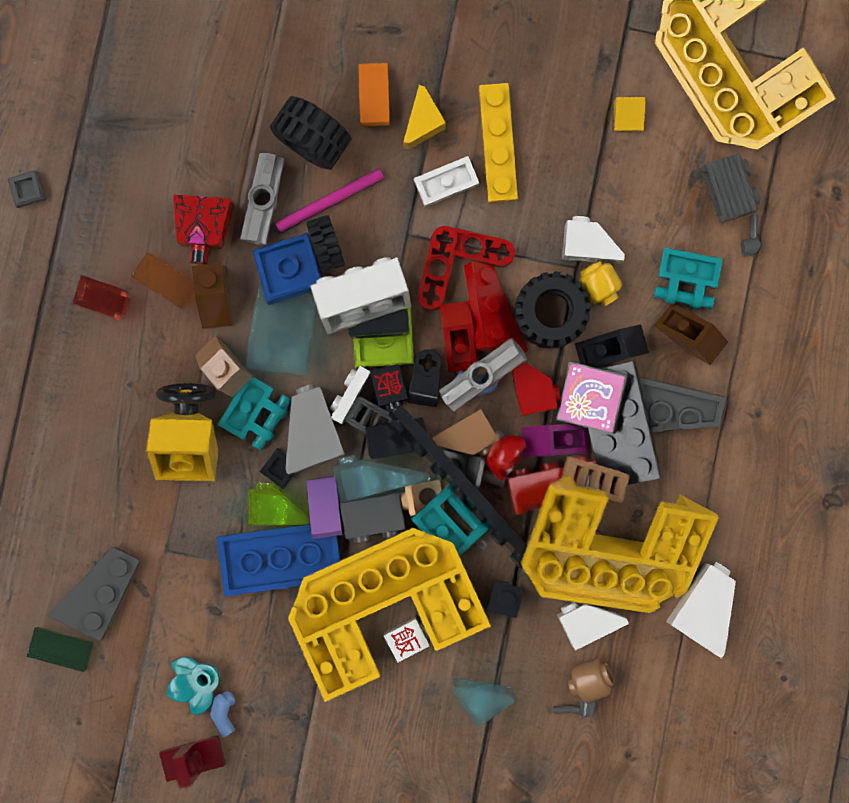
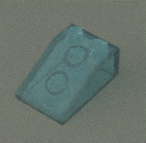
(282, 335)
(364, 477)

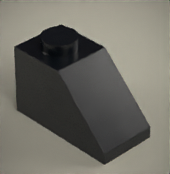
(612, 347)

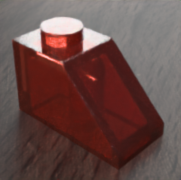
(101, 298)

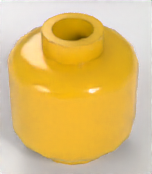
(600, 282)

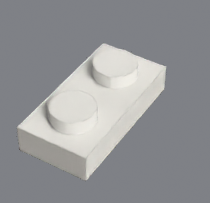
(446, 181)
(355, 383)

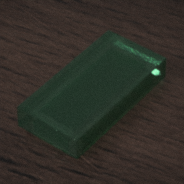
(60, 649)

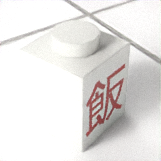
(407, 639)

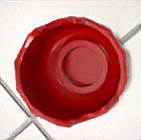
(505, 455)

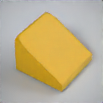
(629, 113)

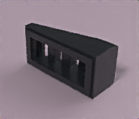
(385, 326)

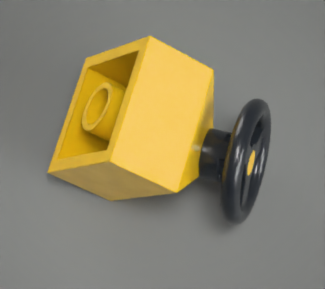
(184, 441)

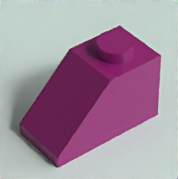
(555, 440)

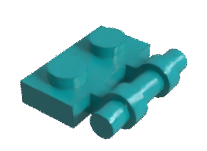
(689, 269)
(246, 408)

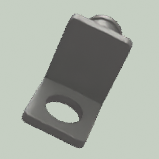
(474, 469)

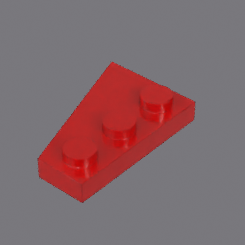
(489, 308)

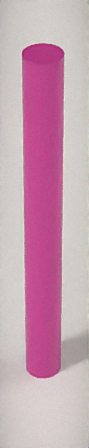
(329, 200)

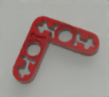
(457, 250)

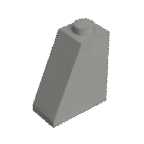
(311, 431)

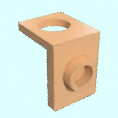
(410, 498)

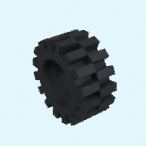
(325, 243)

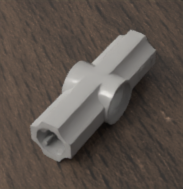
(266, 180)
(497, 363)

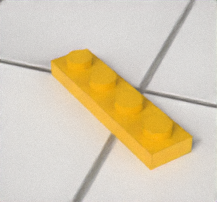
(498, 143)

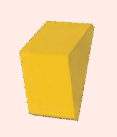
(424, 120)

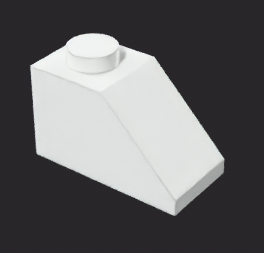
(589, 242)
(588, 623)

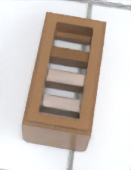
(613, 483)

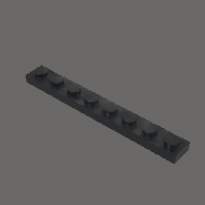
(461, 488)

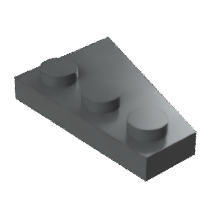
(680, 407)
(98, 595)

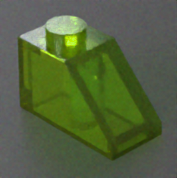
(273, 507)

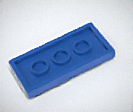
(273, 558)

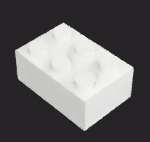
(374, 288)

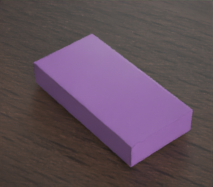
(324, 507)

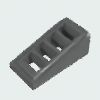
(355, 409)

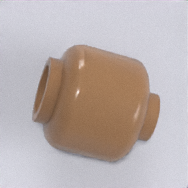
(591, 680)

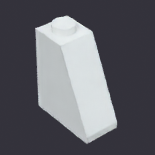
(706, 608)

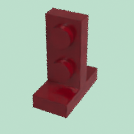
(192, 759)

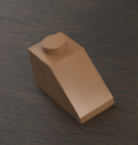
(222, 367)
(468, 436)

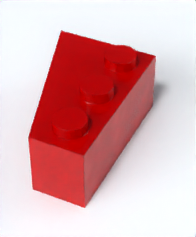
(529, 490)

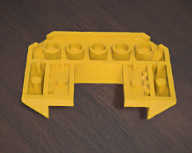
(720, 83)
(607, 571)
(369, 581)

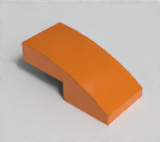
(374, 94)

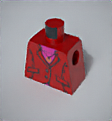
(201, 224)

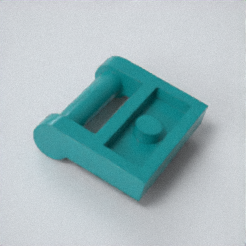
(436, 521)

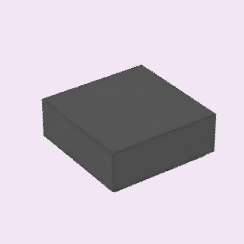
(26, 189)

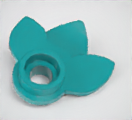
(190, 686)

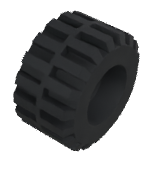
(310, 132)
(570, 292)

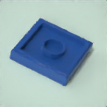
(287, 268)

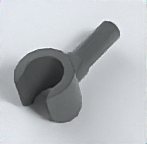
(752, 245)
(584, 709)

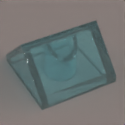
(481, 698)

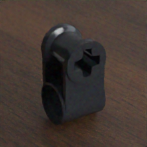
(425, 384)

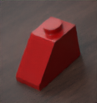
(458, 335)
(534, 390)

